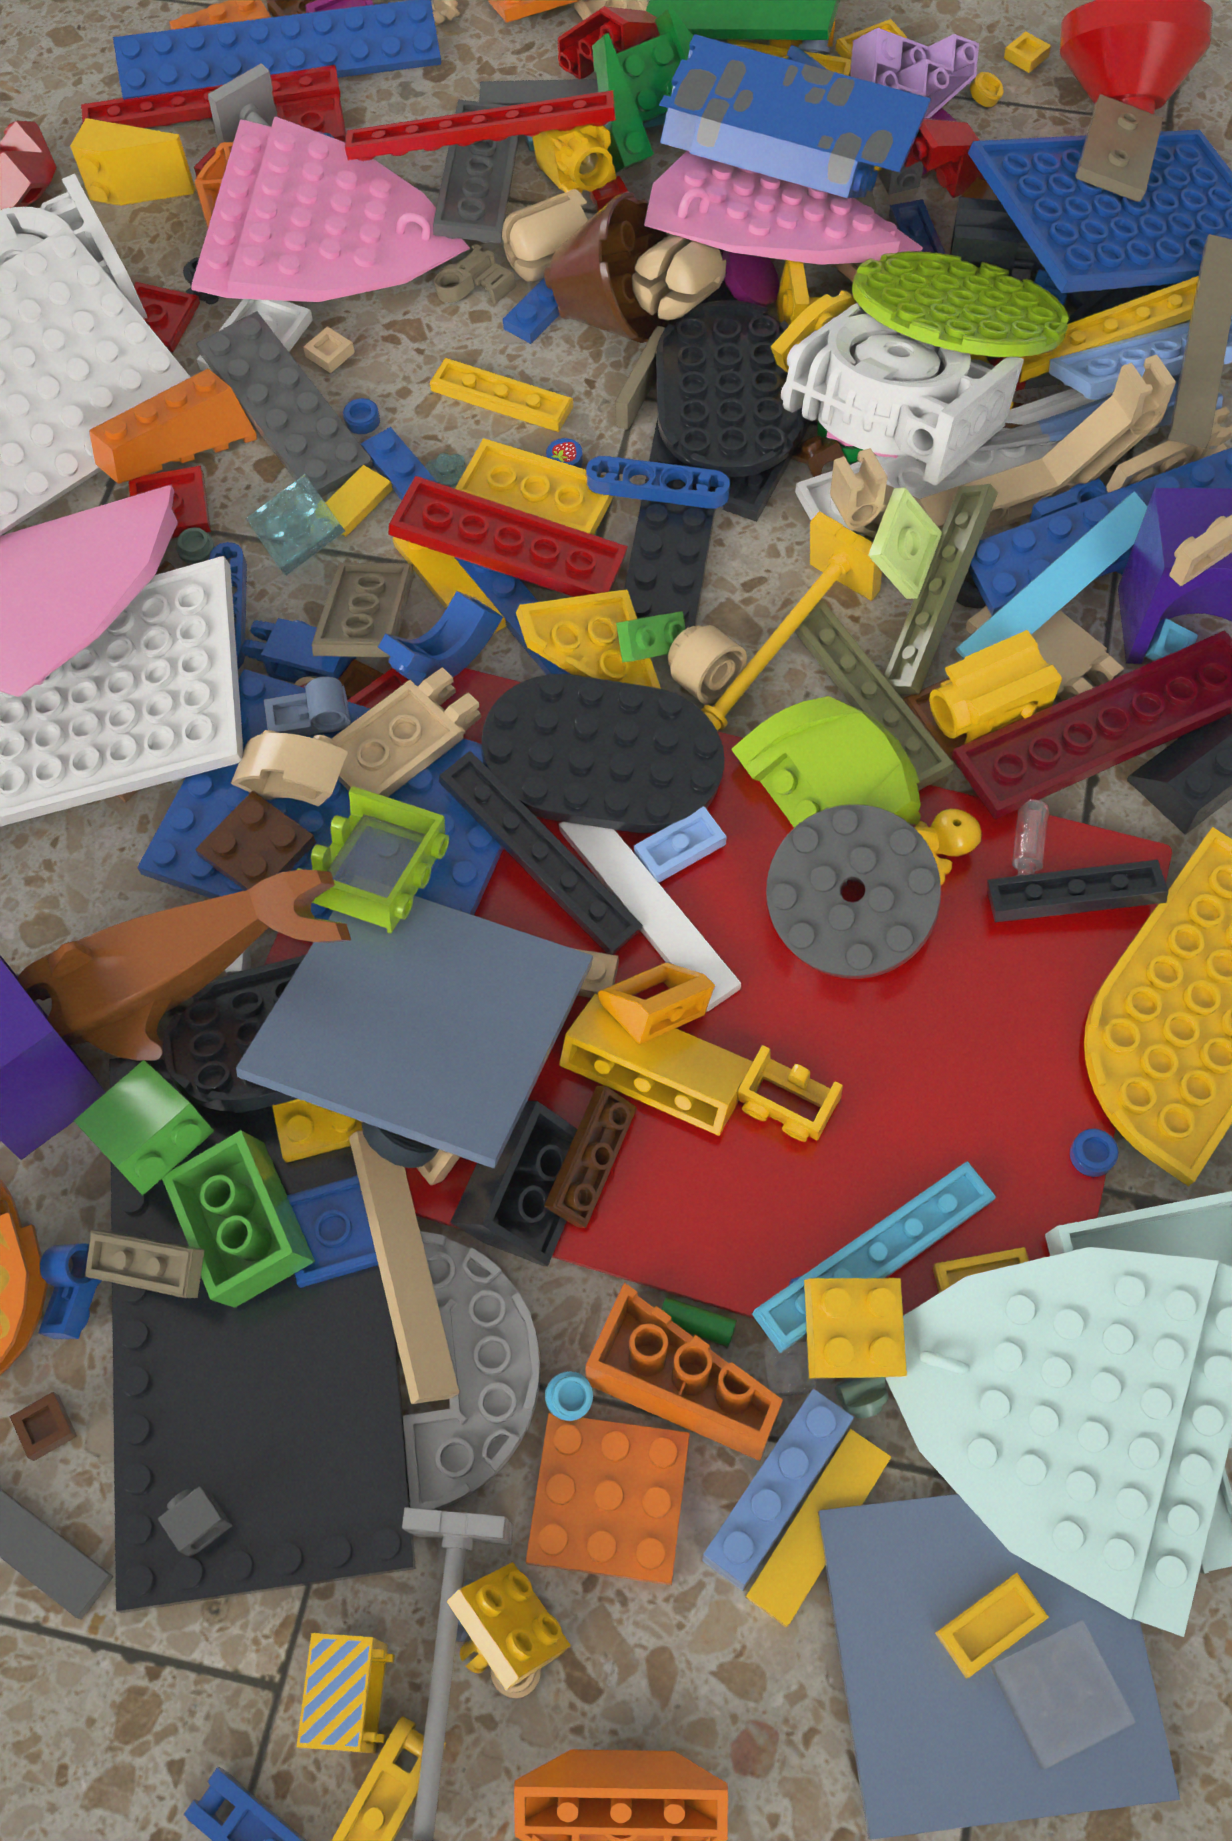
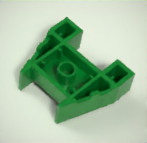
(638, 84)

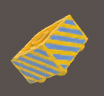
(343, 1693)

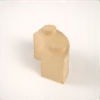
(290, 767)

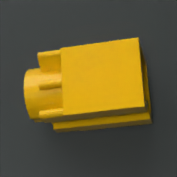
(575, 157)
(994, 688)

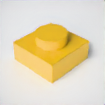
(1027, 52)

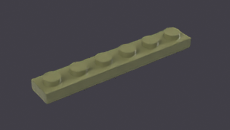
(940, 588)
(870, 691)

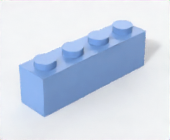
(777, 1489)

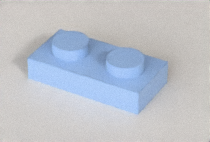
(680, 844)

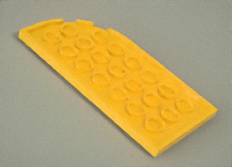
(1165, 1021)

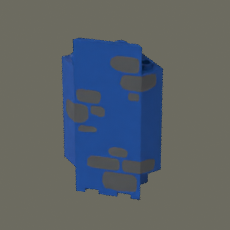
(789, 118)

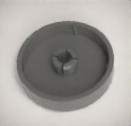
(868, 849)

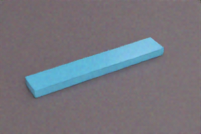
(1063, 577)
(881, 1248)

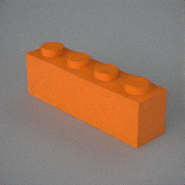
(171, 427)

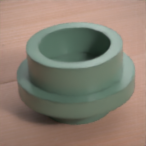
(194, 545)

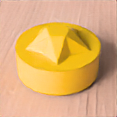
(986, 89)

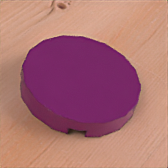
(751, 278)

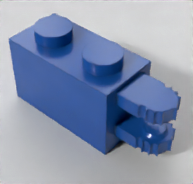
(289, 651)

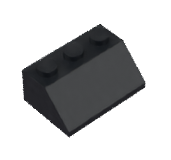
(1190, 775)
(508, 1202)

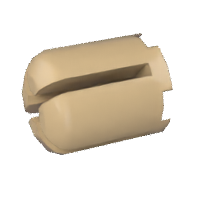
(540, 229)
(677, 276)

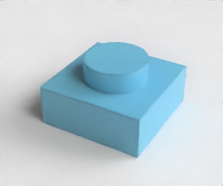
(1168, 639)

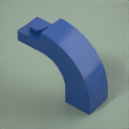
(448, 644)

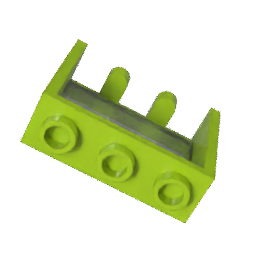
(379, 857)

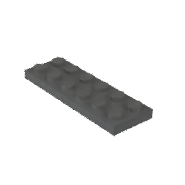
(476, 186)
(284, 404)

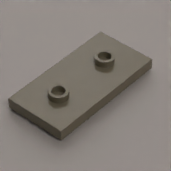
(1119, 148)
(362, 608)

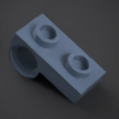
(316, 711)

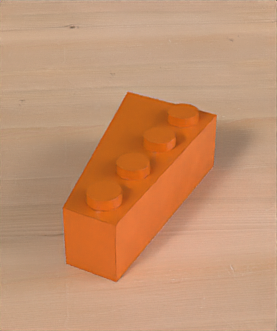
(679, 1378)

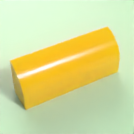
(667, 1072)

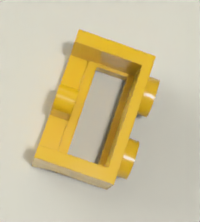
(795, 1081)

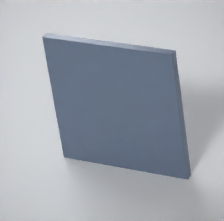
(421, 1026)
(947, 1746)

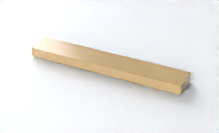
(405, 1275)

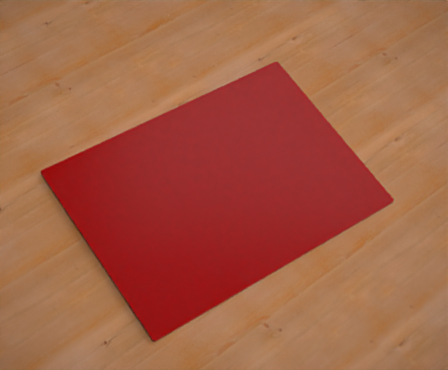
(938, 1062)

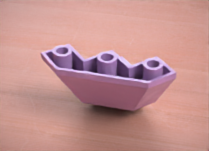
(925, 70)

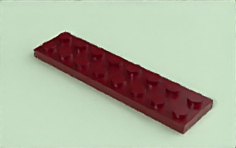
(1100, 727)

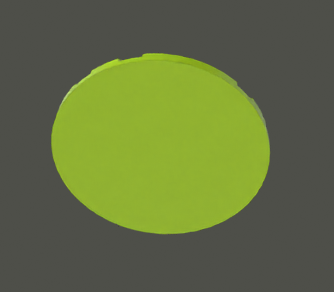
(960, 305)

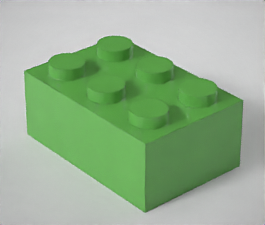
(240, 1217)

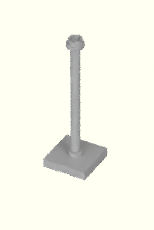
(243, 98)
(457, 1535)

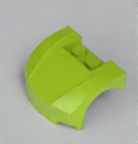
(830, 757)

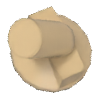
(444, 10)

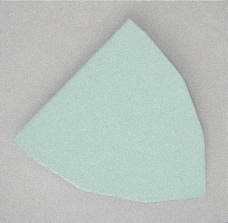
(1083, 1415)

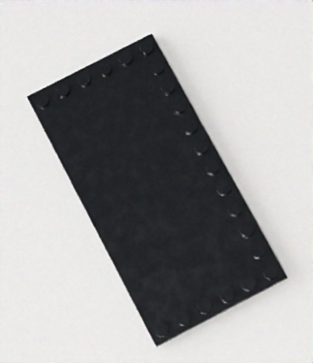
(263, 1404)

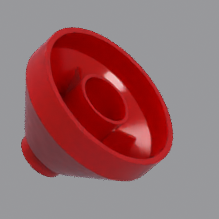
(1135, 47)

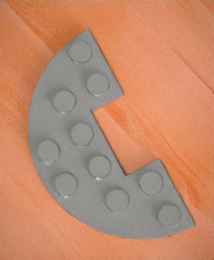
(496, 1376)

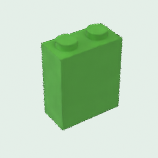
(144, 1126)

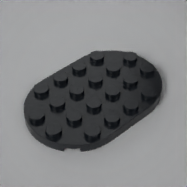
(724, 390)
(603, 752)
(215, 1033)

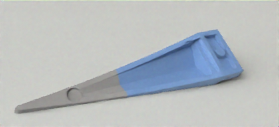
(1060, 425)

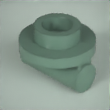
(862, 1396)

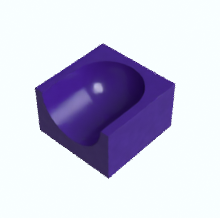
(1148, 590)
(40, 1075)

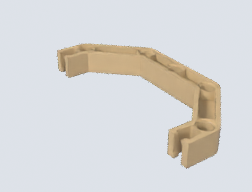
(1079, 458)

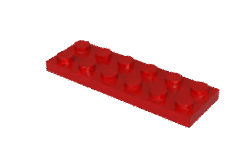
(506, 539)

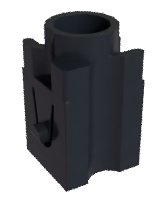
(990, 236)

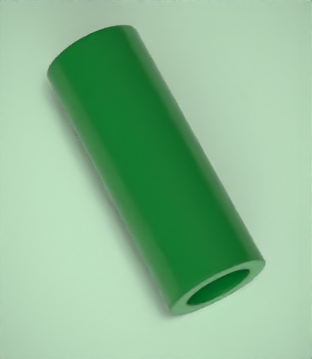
(700, 1321)

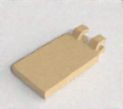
(1169, 456)
(1070, 652)
(404, 734)

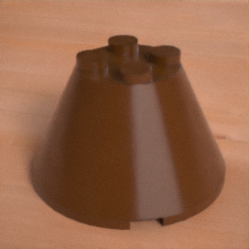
(596, 269)

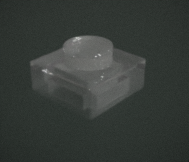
(788, 1371)

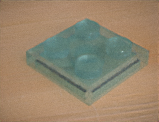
(295, 524)

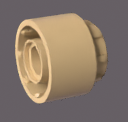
(705, 662)

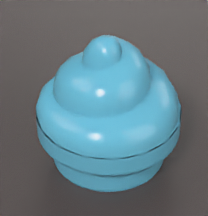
(569, 1396)

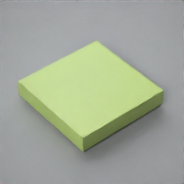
(905, 543)

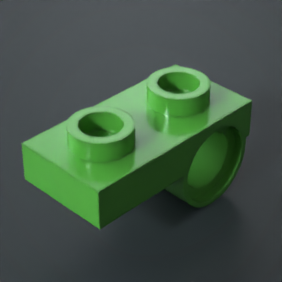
(649, 635)

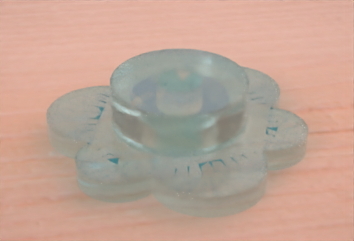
(447, 468)

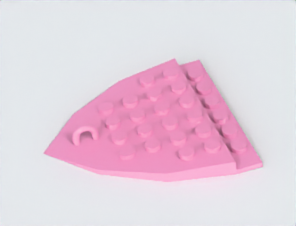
(767, 216)
(311, 223)
(73, 580)

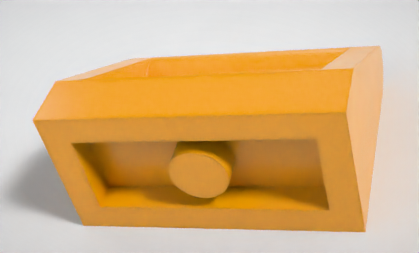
(650, 1018)

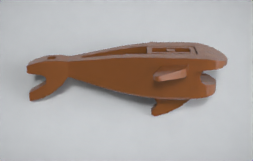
(127, 976)

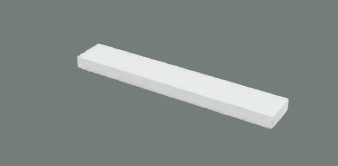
(649, 903)

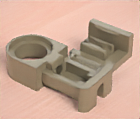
(476, 267)

